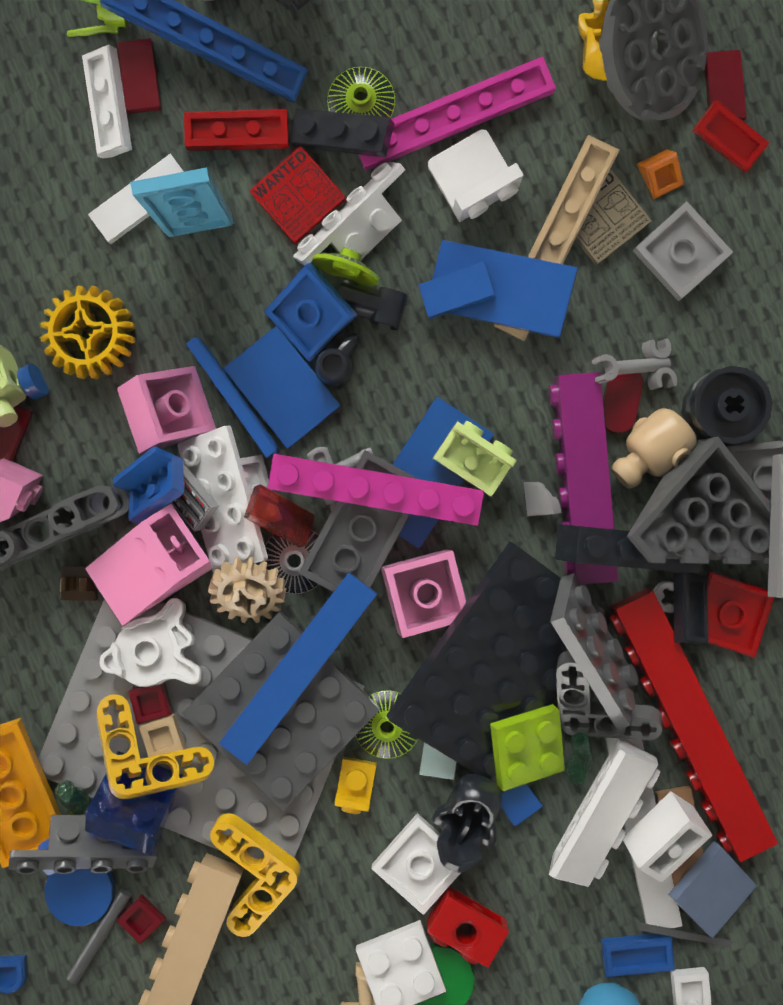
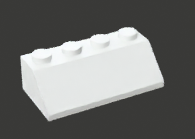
(603, 814)

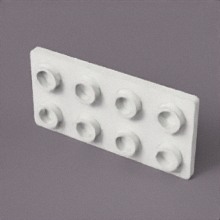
(230, 482)

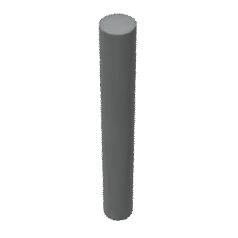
(98, 936)

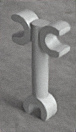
(655, 362)

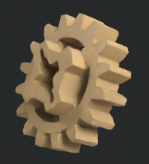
(247, 590)

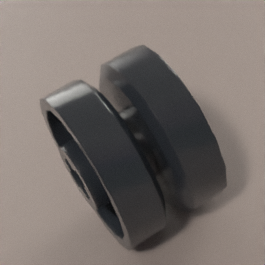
(731, 387)

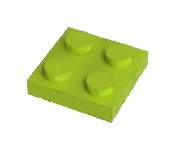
(527, 747)

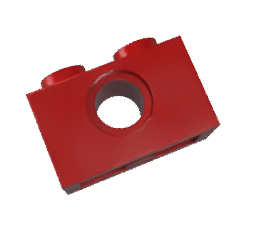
(481, 942)

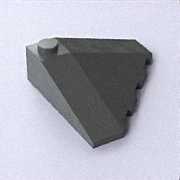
(705, 512)

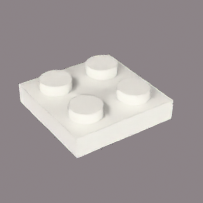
(414, 865)
(401, 966)

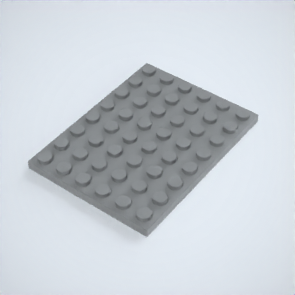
(76, 753)

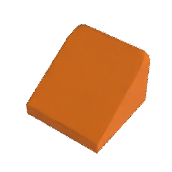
(661, 173)

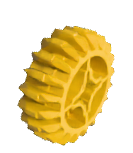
(80, 305)

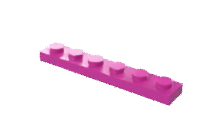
(466, 109)
(375, 489)

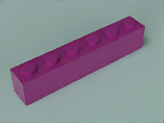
(583, 463)

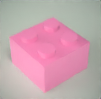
(424, 592)

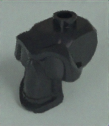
(467, 822)

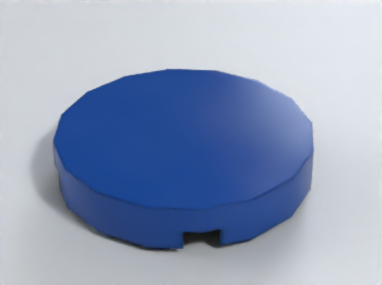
(79, 896)

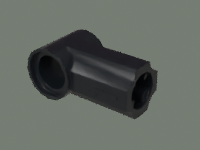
(377, 305)

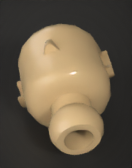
(654, 447)

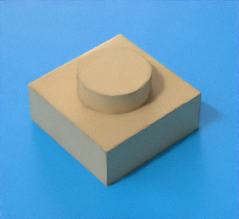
(162, 736)

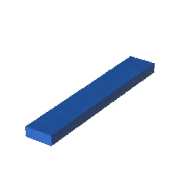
(214, 43)
(298, 668)

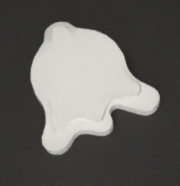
(153, 648)

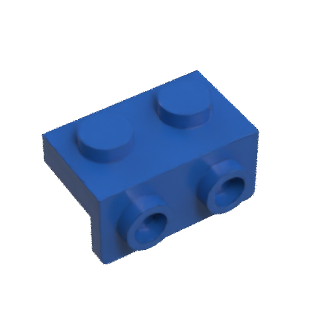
(152, 483)

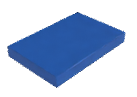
(282, 387)

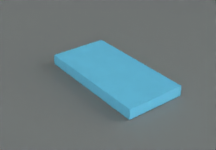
(183, 202)

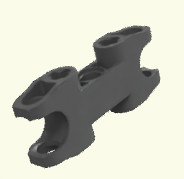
(65, 520)

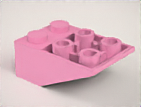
(148, 565)

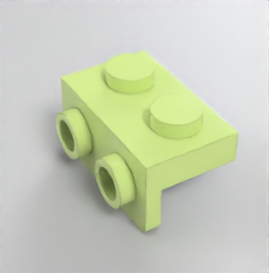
(475, 458)

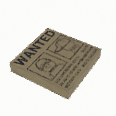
(611, 220)

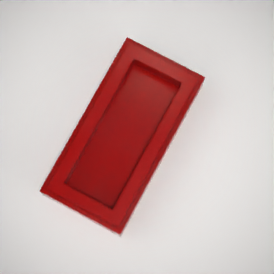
(730, 136)

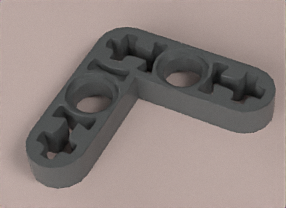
(584, 709)

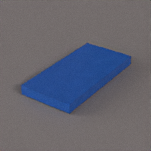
(528, 291)
(418, 460)

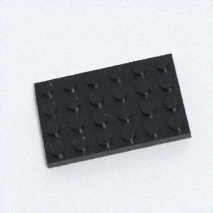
(488, 663)

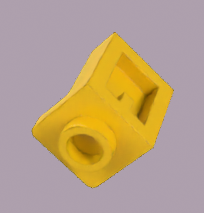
(355, 785)

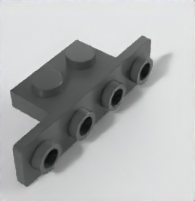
(75, 849)

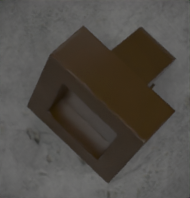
(76, 584)

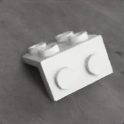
(474, 175)

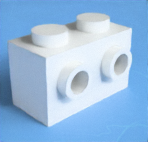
(666, 832)

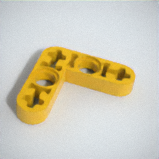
(131, 762)
(264, 869)

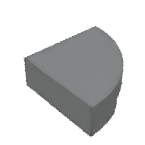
(540, 500)

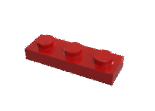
(236, 130)

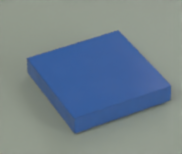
(310, 312)

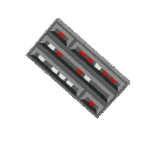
(196, 503)

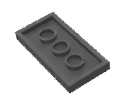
(355, 536)
(594, 650)

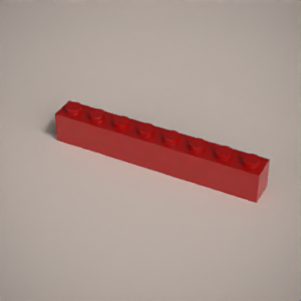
(693, 726)

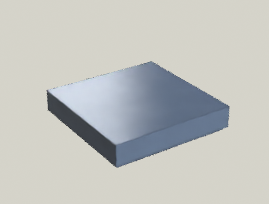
(712, 889)

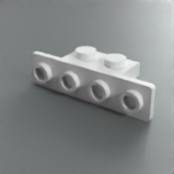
(360, 222)

